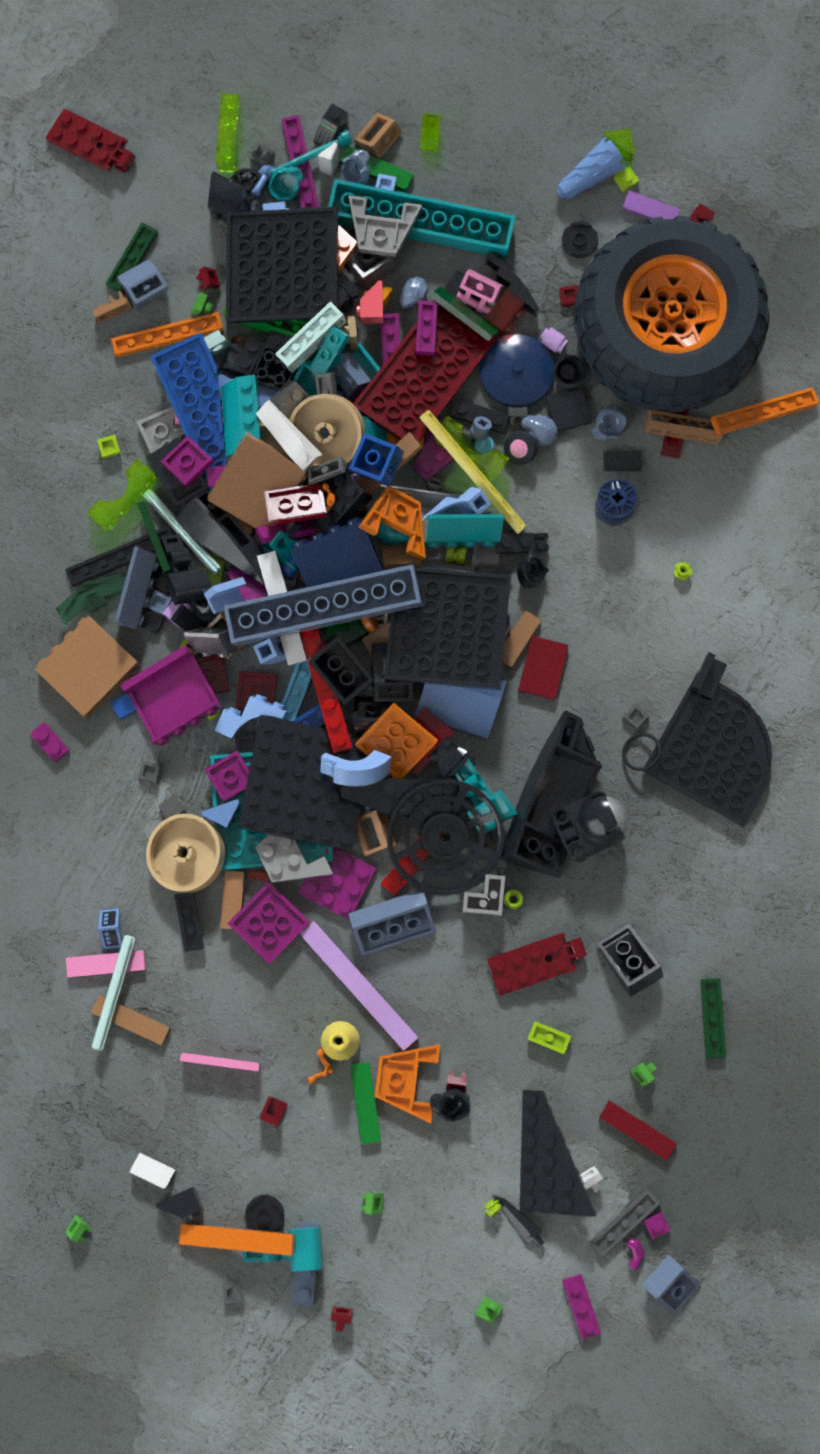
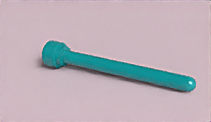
(342, 140)

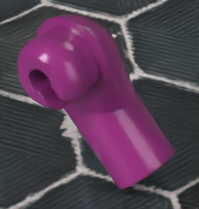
(637, 1251)

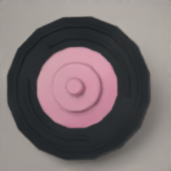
(520, 447)

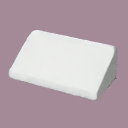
(329, 159)
(152, 1171)

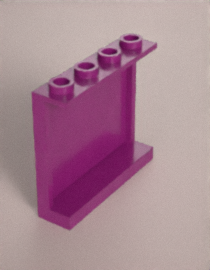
(172, 695)

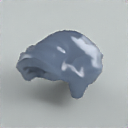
(356, 168)
(413, 291)
(609, 423)
(541, 428)

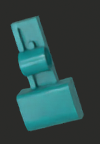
(326, 359)
(504, 807)
(307, 1251)

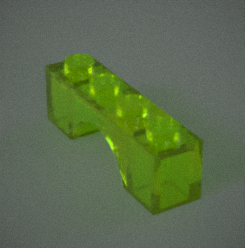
(227, 132)
(490, 462)
(108, 512)

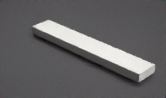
(274, 585)

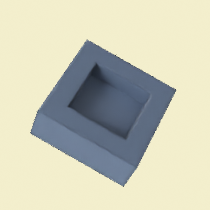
(159, 602)

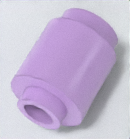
(554, 340)

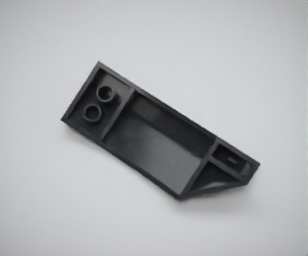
(558, 778)

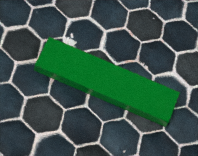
(381, 167)
(365, 1102)

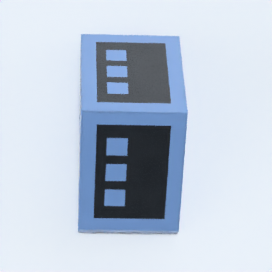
(223, 814)
(110, 928)

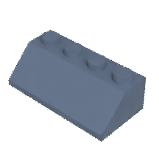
(135, 588)
(392, 922)

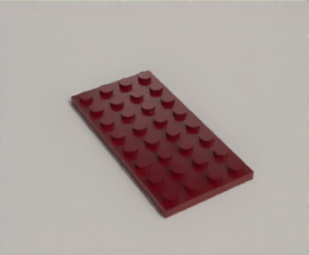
(419, 383)

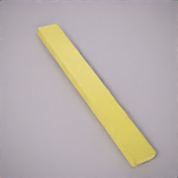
(472, 471)

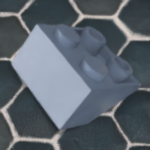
(143, 284)
(350, 377)

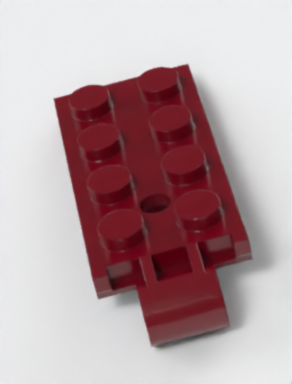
(82, 138)
(528, 964)

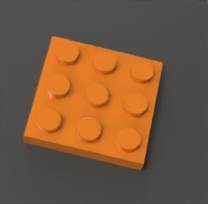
(398, 737)

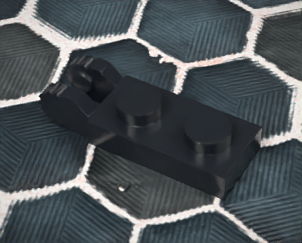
(521, 543)

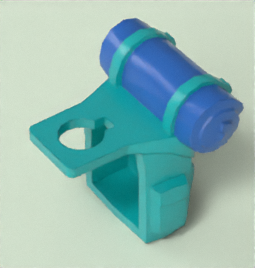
(284, 554)

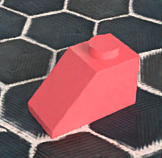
(371, 306)

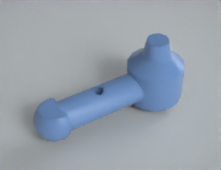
(265, 173)

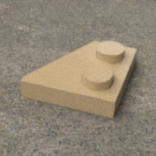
(351, 331)

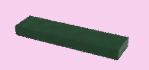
(132, 255)
(464, 313)
(154, 538)
(713, 1018)

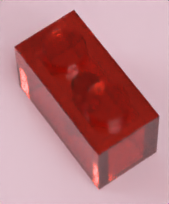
(505, 312)

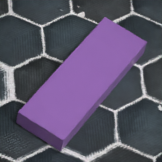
(648, 207)

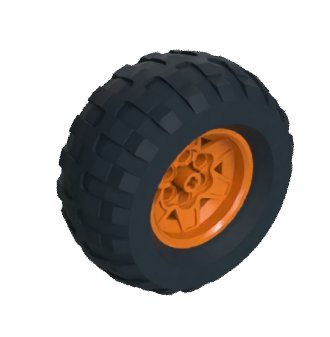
(698, 264)

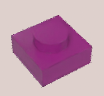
(657, 1225)

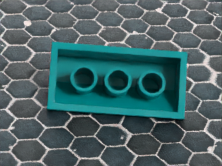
(239, 408)
(462, 530)

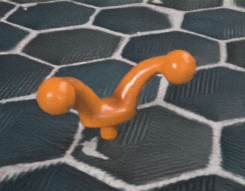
(330, 499)
(327, 1070)

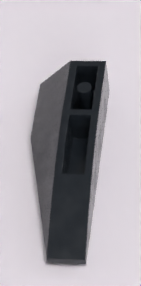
(222, 535)

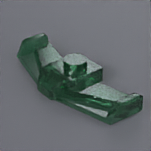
(90, 595)

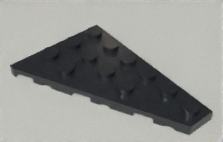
(547, 1171)

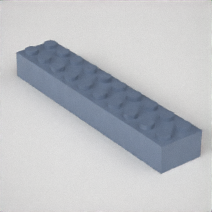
(323, 605)

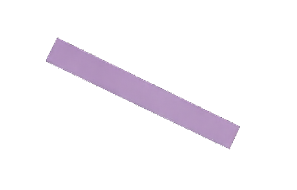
(358, 985)

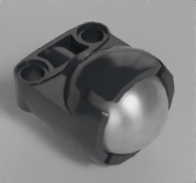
(591, 824)

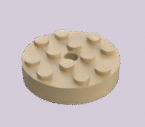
(338, 417)
(203, 859)

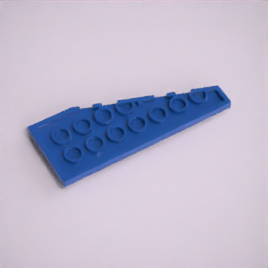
(194, 392)

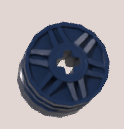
(610, 511)

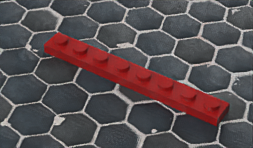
(327, 698)

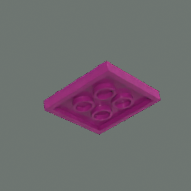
(342, 889)
(268, 923)

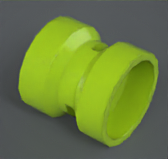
(456, 555)

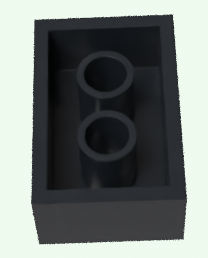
(348, 503)

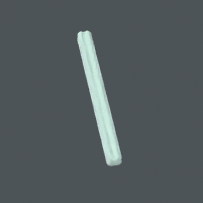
(169, 517)
(113, 992)

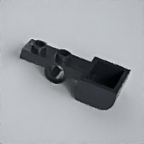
(183, 583)

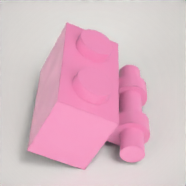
(480, 286)

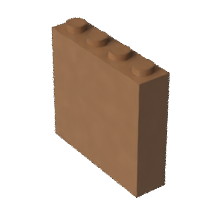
(250, 473)
(87, 667)

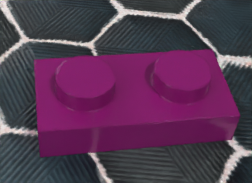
(49, 742)

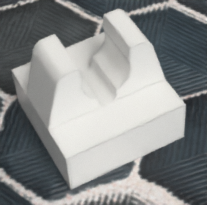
(591, 1178)

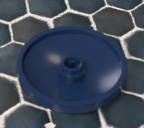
(517, 371)

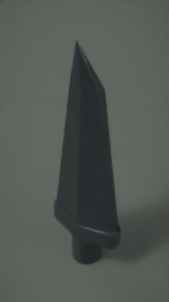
(525, 1227)

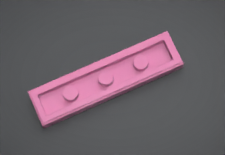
(102, 964)
(217, 1061)

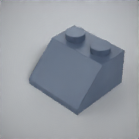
(671, 1284)

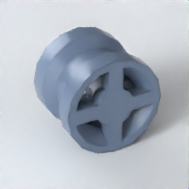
(480, 428)

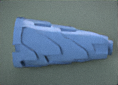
(594, 168)

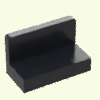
(709, 676)

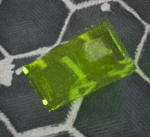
(430, 131)
(623, 141)

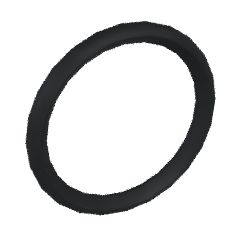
(630, 740)

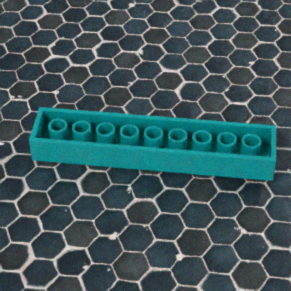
(438, 221)

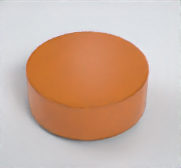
(370, 624)

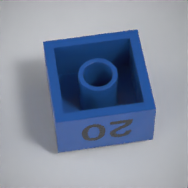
(376, 459)

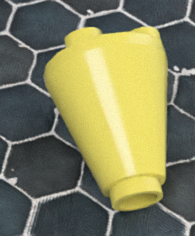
(349, 1036)

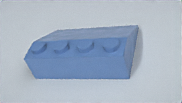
(462, 707)

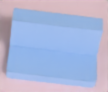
(224, 594)

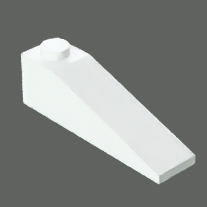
(288, 436)

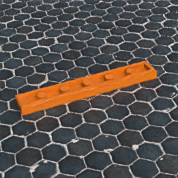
(166, 334)
(764, 411)
(237, 1239)

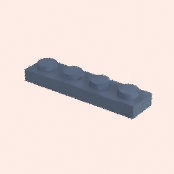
(305, 1280)

